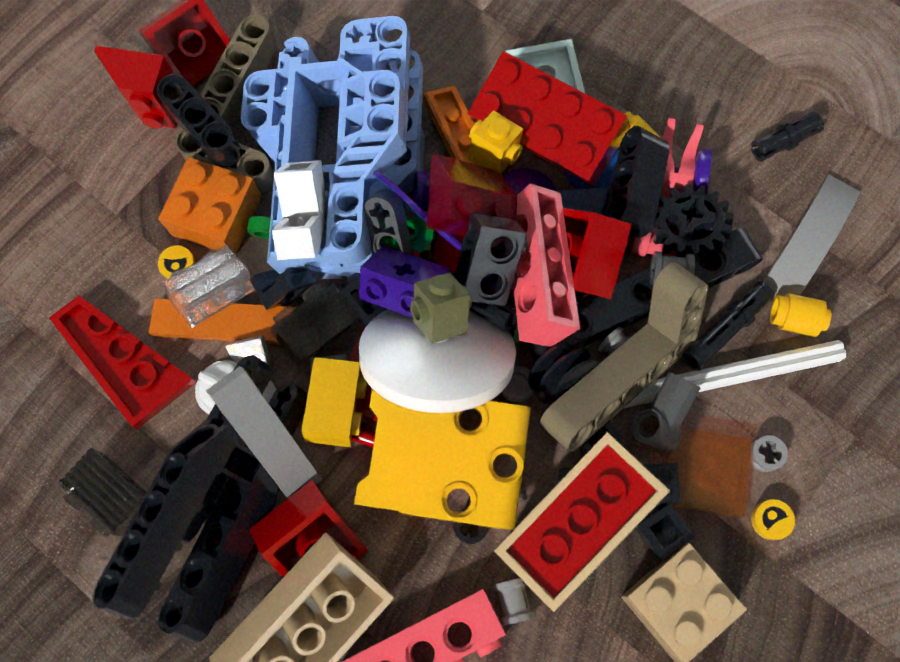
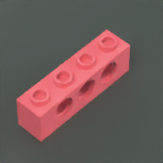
(544, 274)
(473, 611)

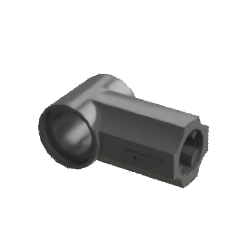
(666, 414)

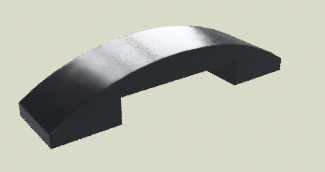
(662, 526)

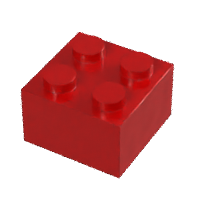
(595, 250)

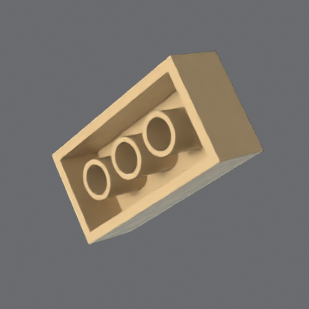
(311, 611)

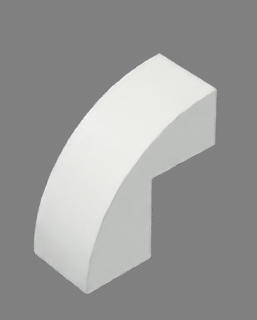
(302, 208)

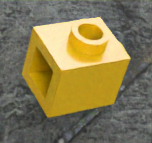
(495, 142)

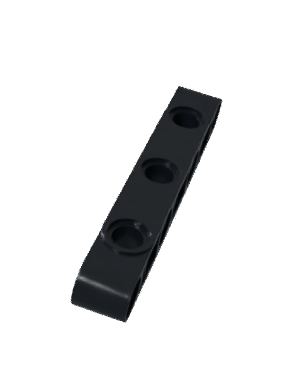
(624, 309)

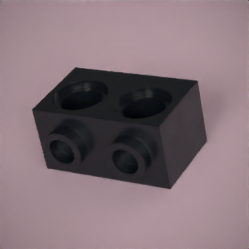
(480, 259)

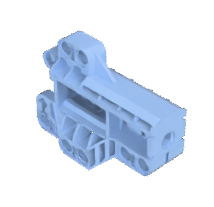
(283, 117)

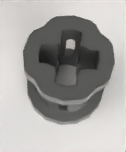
(660, 262)

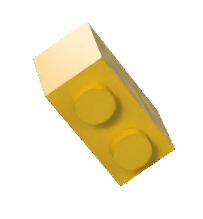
(332, 402)

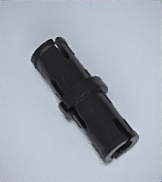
(787, 136)

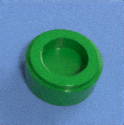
(259, 226)

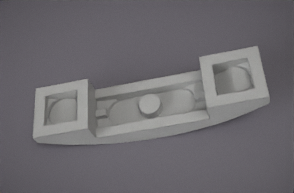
(812, 237)

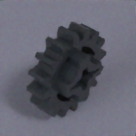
(708, 231)

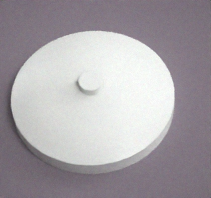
(436, 376)

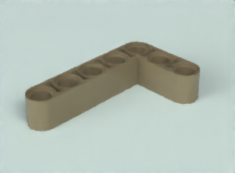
(231, 75)
(630, 369)

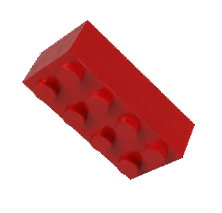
(556, 119)

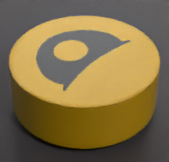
(173, 259)
(773, 519)

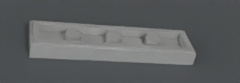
(263, 431)

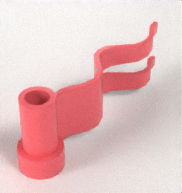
(678, 180)

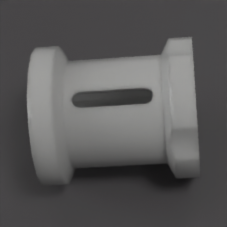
(513, 601)

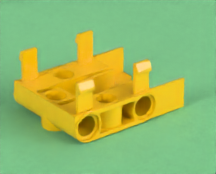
(429, 454)

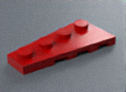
(124, 366)

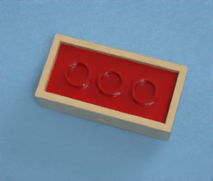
(581, 521)

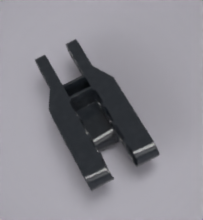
(176, 510)

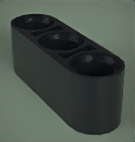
(192, 108)
(638, 180)

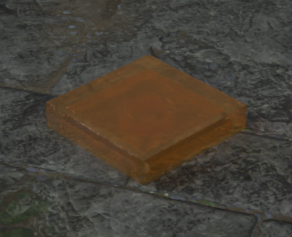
(712, 472)

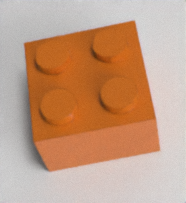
(210, 206)

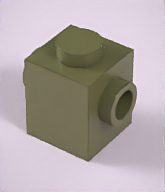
(441, 307)

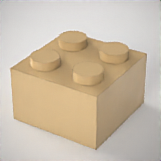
(683, 603)

